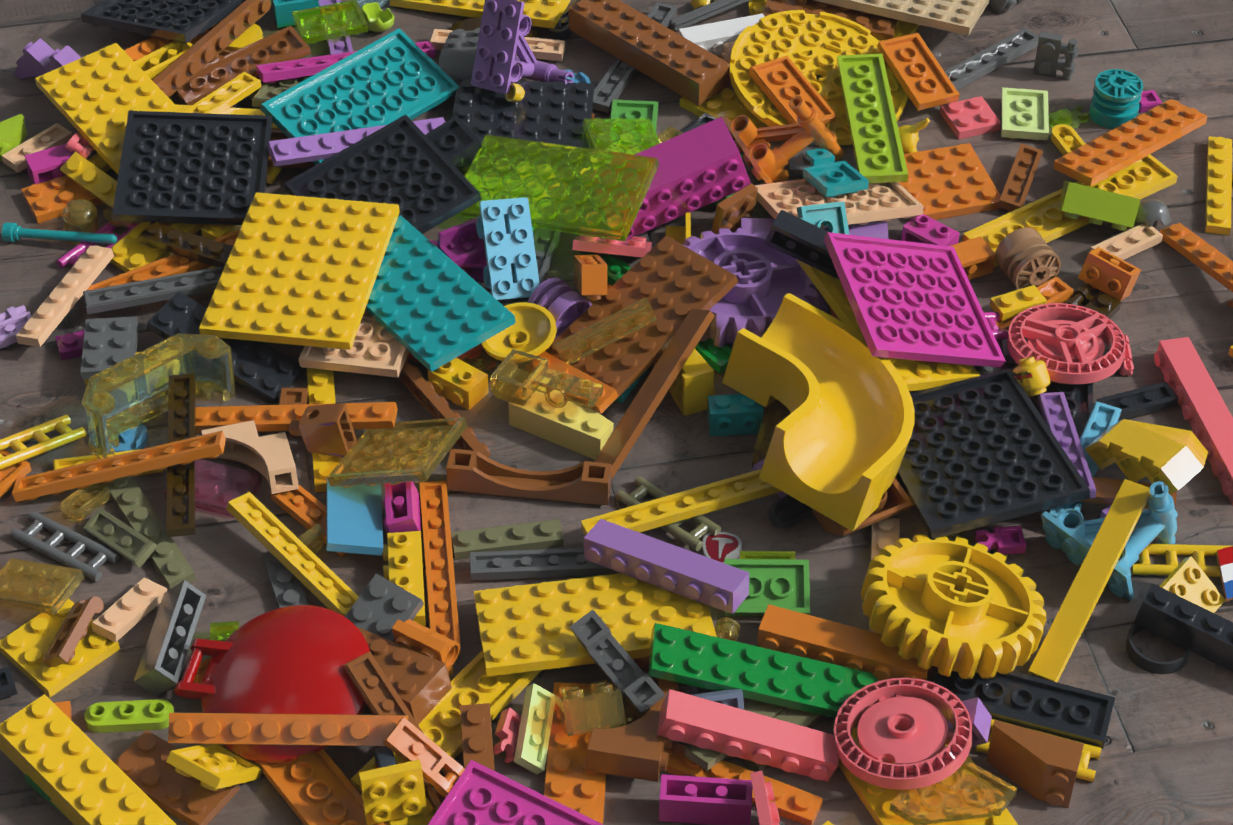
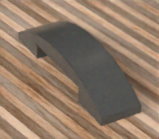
(616, 662)

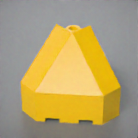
(1150, 451)

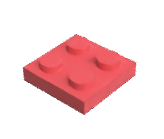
(970, 117)

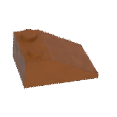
(1036, 761)

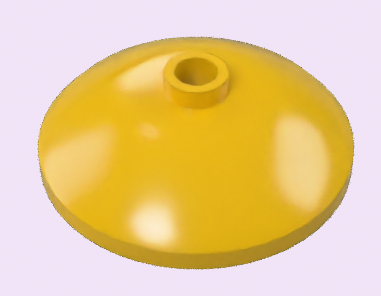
(531, 333)

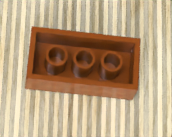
(415, 677)

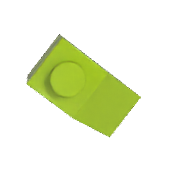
(12, 133)

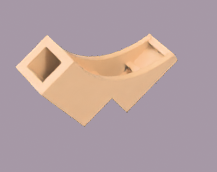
(266, 454)

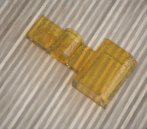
(525, 373)

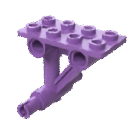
(498, 43)

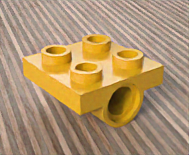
(1193, 585)

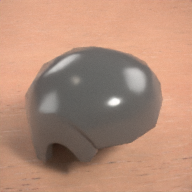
(1151, 211)

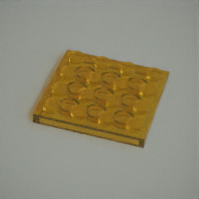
(399, 453)

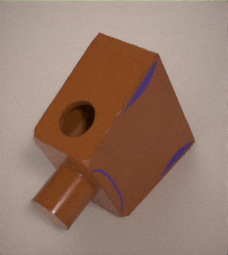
(325, 429)

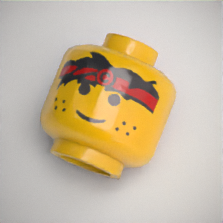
(1032, 375)

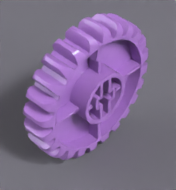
(762, 283)

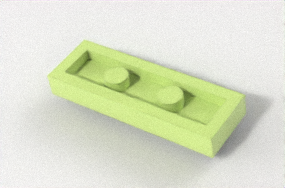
(535, 729)

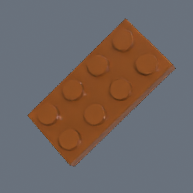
(177, 794)

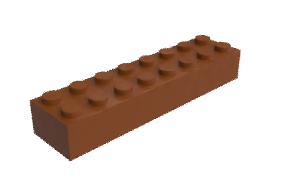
(650, 48)

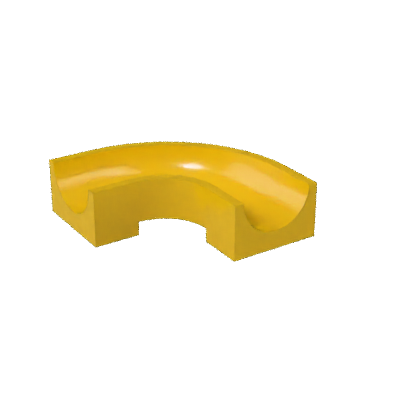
(845, 408)

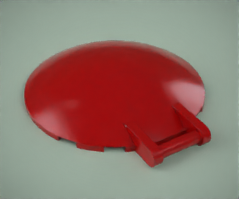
(279, 665)

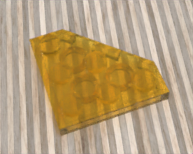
(961, 796)

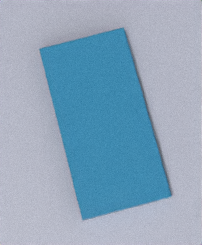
(354, 519)

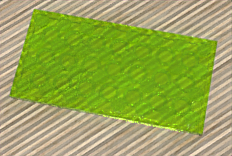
(565, 185)

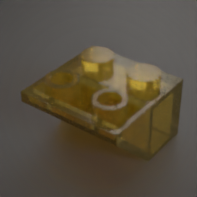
(590, 708)

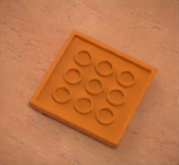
(950, 182)

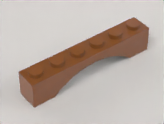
(476, 473)

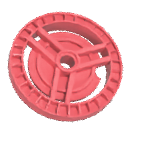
(1068, 342)
(903, 725)

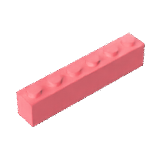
(748, 735)

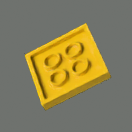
(31, 641)

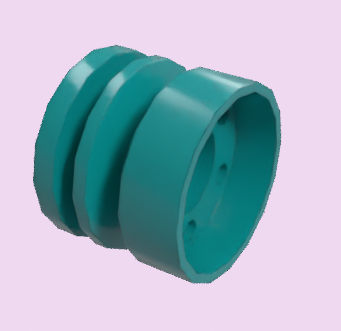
(1115, 98)

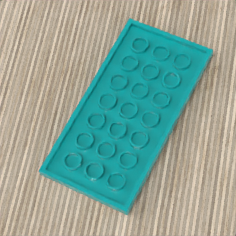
(363, 90)
(431, 300)

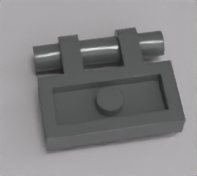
(1048, 53)

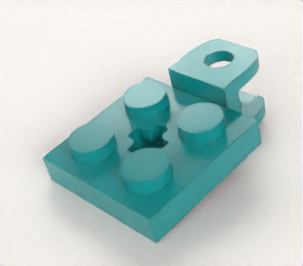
(832, 177)
(830, 214)

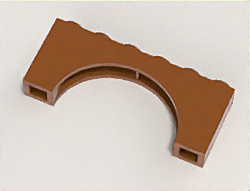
(636, 747)

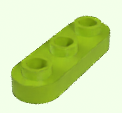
(128, 716)

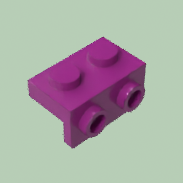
(462, 243)

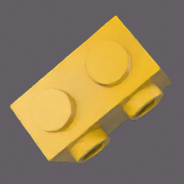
(460, 383)

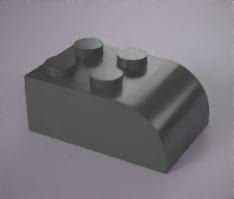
(459, 54)

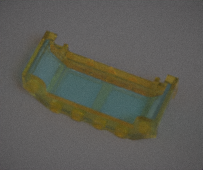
(139, 385)

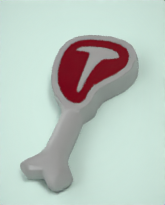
(721, 546)

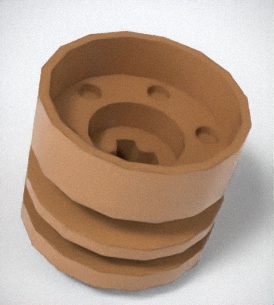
(1027, 258)

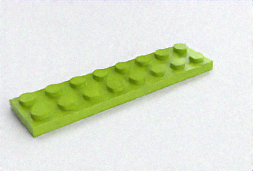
(872, 118)

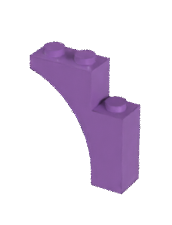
(41, 58)

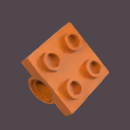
(426, 642)

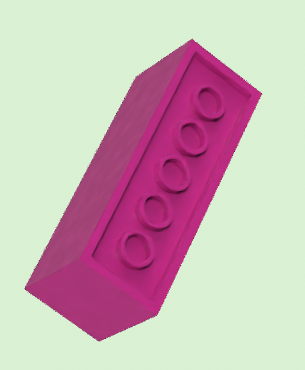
(690, 174)

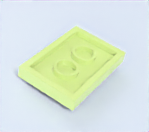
(1024, 114)

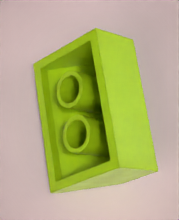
(1099, 205)

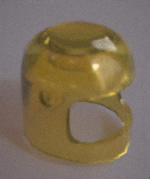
(82, 214)

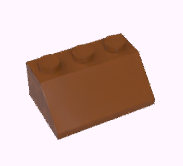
(892, 502)

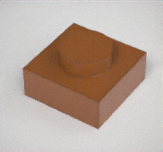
(294, 396)

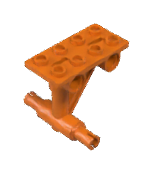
(770, 163)

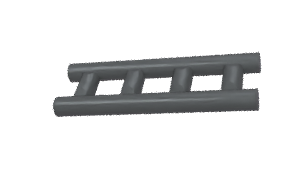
(68, 559)

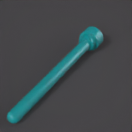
(12, 232)

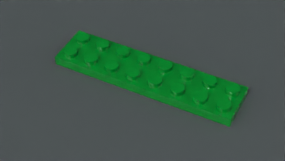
(757, 671)

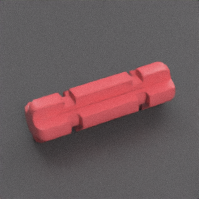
(1127, 365)

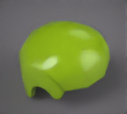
(377, 18)

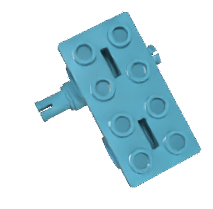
(508, 248)
(1076, 536)

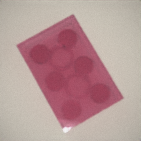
(220, 484)

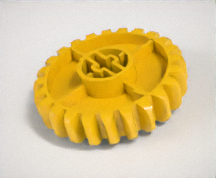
(953, 606)

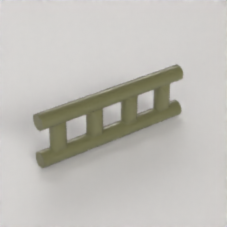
(692, 538)

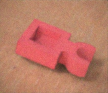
(508, 732)

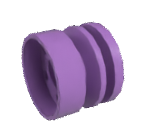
(560, 301)

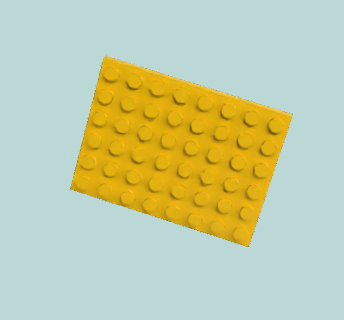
(301, 271)

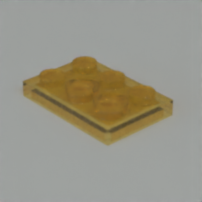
(37, 585)

